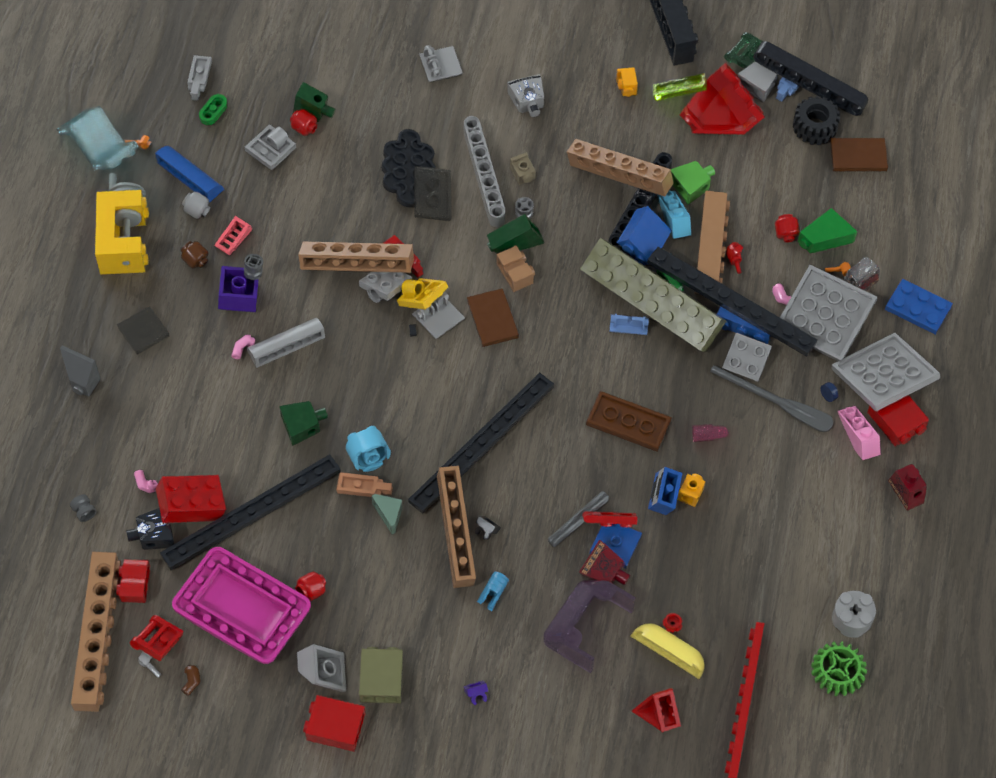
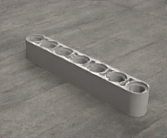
(484, 171)

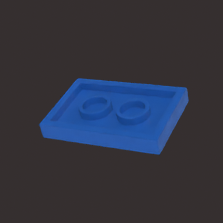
(918, 306)

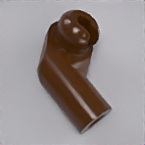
(193, 679)

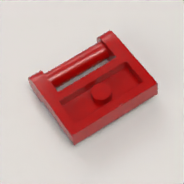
(161, 642)

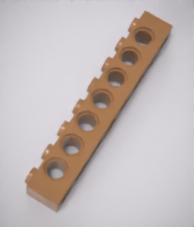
(91, 700)

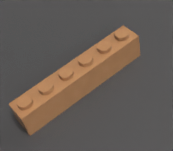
(713, 234)
(456, 527)

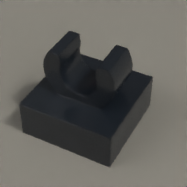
(487, 525)

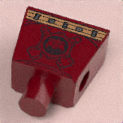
(908, 483)
(604, 565)

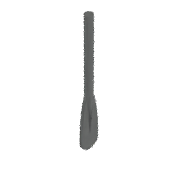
(802, 412)

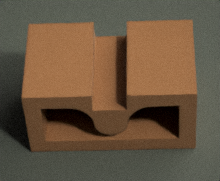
(514, 269)

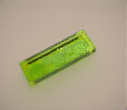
(679, 87)

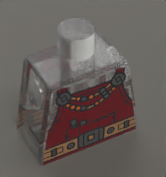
(864, 273)

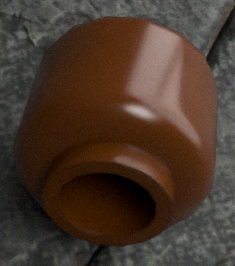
(194, 254)

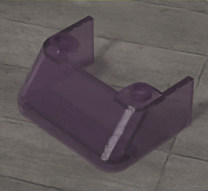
(562, 635)

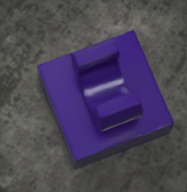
(476, 689)

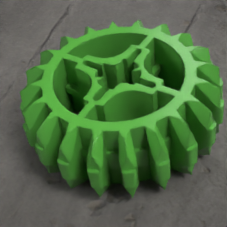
(827, 677)

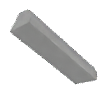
(286, 342)

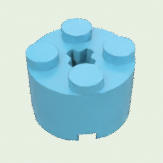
(367, 449)

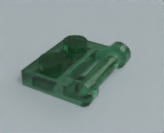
(746, 57)

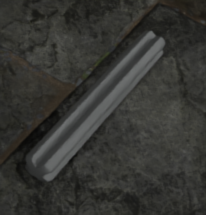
(574, 522)

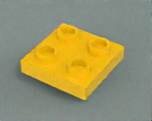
(421, 292)

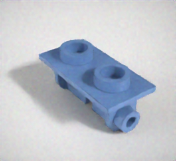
(629, 324)

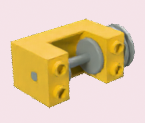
(120, 207)

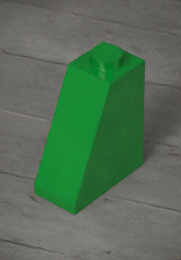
(826, 233)

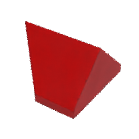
(660, 710)

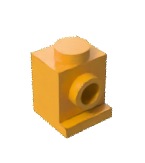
(627, 81)
(691, 489)

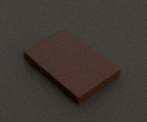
(858, 154)
(492, 317)

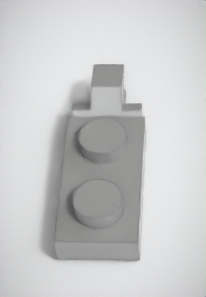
(199, 75)

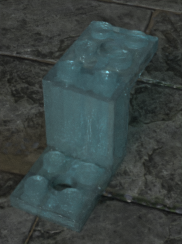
(98, 138)

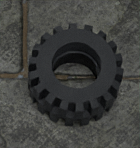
(816, 109)

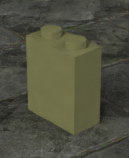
(381, 675)

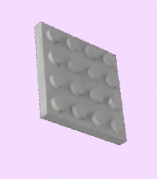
(828, 311)
(885, 371)

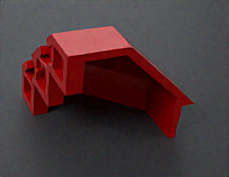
(723, 107)

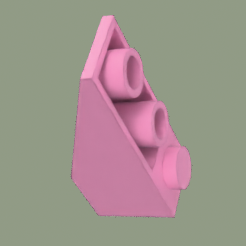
(860, 432)

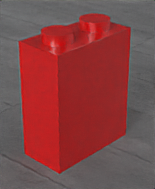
(900, 420)
(334, 723)

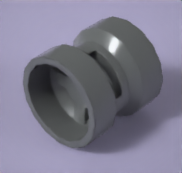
(253, 266)
(82, 507)

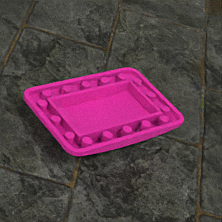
(241, 605)

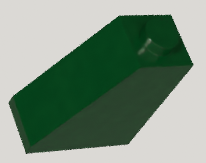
(519, 233)

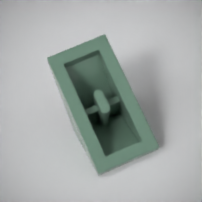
(388, 509)

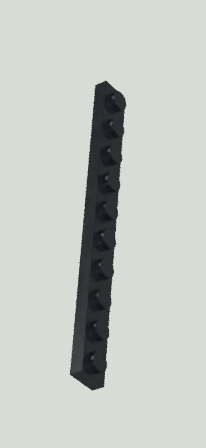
(732, 301)
(485, 438)
(250, 512)

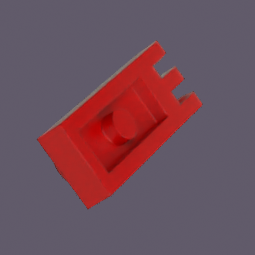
(608, 518)

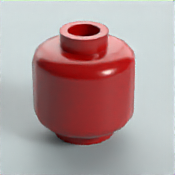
(303, 122)
(787, 228)
(311, 585)

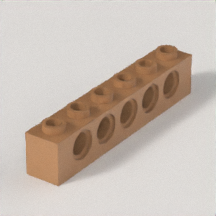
(620, 167)
(356, 257)

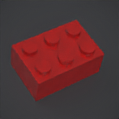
(190, 498)

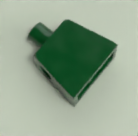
(313, 101)
(301, 420)

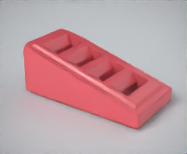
(246, 229)

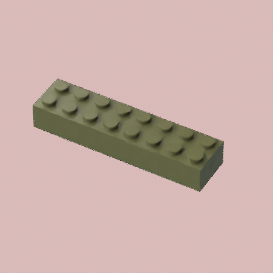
(653, 295)

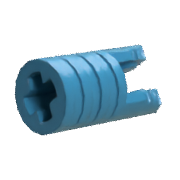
(494, 588)

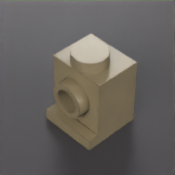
(522, 169)

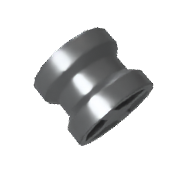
(523, 204)

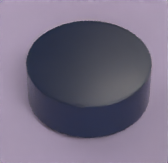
(829, 392)

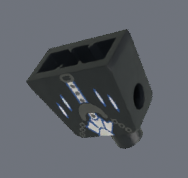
(151, 531)

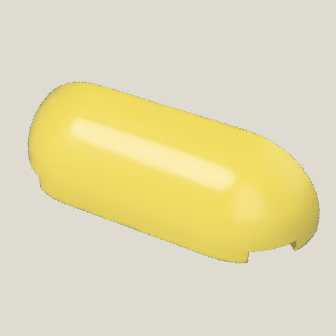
(670, 648)

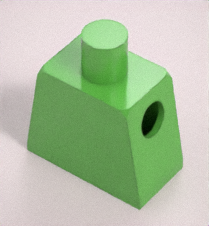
(692, 180)

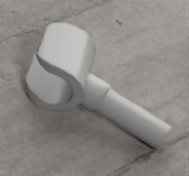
(144, 660)

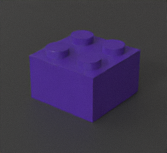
(236, 290)

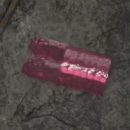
(708, 432)

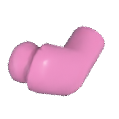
(780, 294)
(246, 340)
(143, 484)

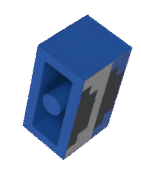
(665, 491)

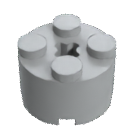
(854, 603)

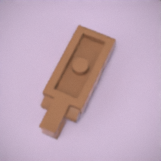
(362, 485)

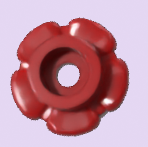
(672, 617)

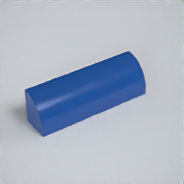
(188, 173)

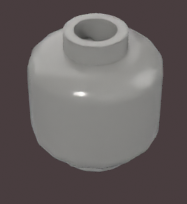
(196, 205)

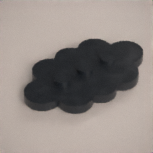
(399, 164)

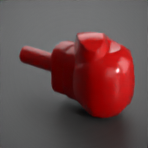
(733, 253)

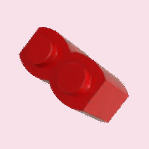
(134, 581)

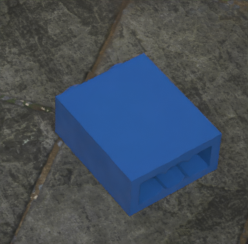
(643, 235)

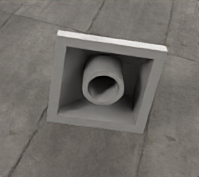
(323, 667)

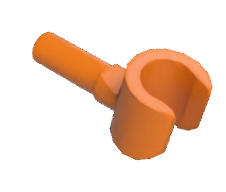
(143, 142)
(844, 267)

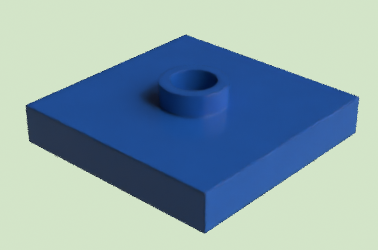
(620, 540)

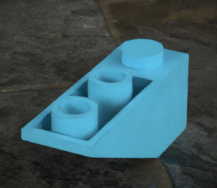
(675, 215)

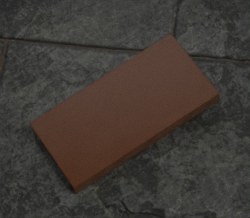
(628, 421)

